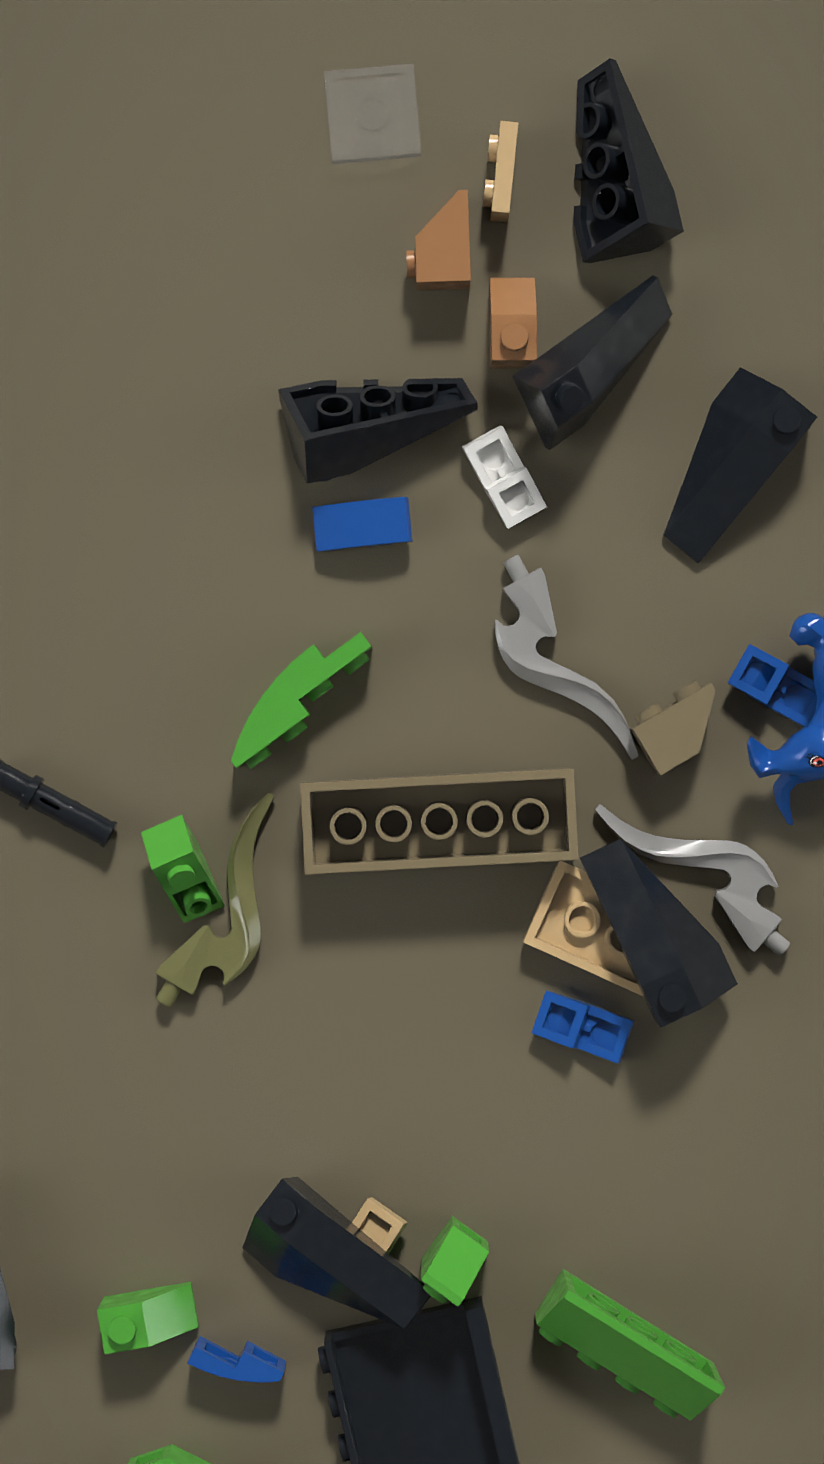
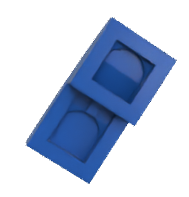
(362, 524)
(775, 685)
(583, 1026)
(251, 1365)

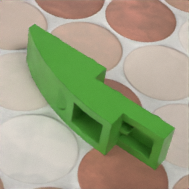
(280, 707)

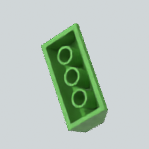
(628, 1347)

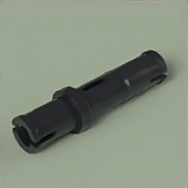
(59, 807)

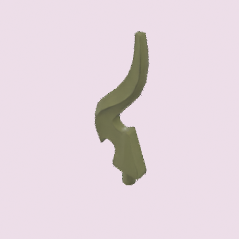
(237, 949)

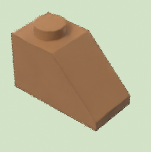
(443, 249)
(512, 322)

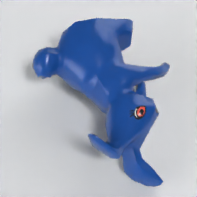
(803, 753)

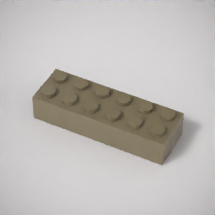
(439, 821)

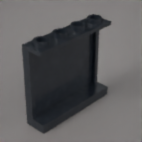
(419, 1390)

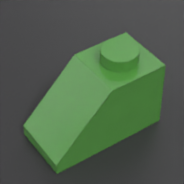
(146, 1317)

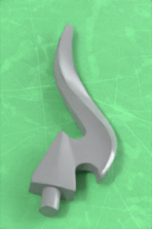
(519, 651)
(745, 868)

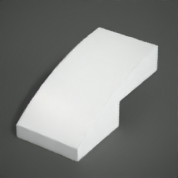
(504, 476)

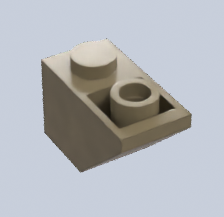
(676, 731)

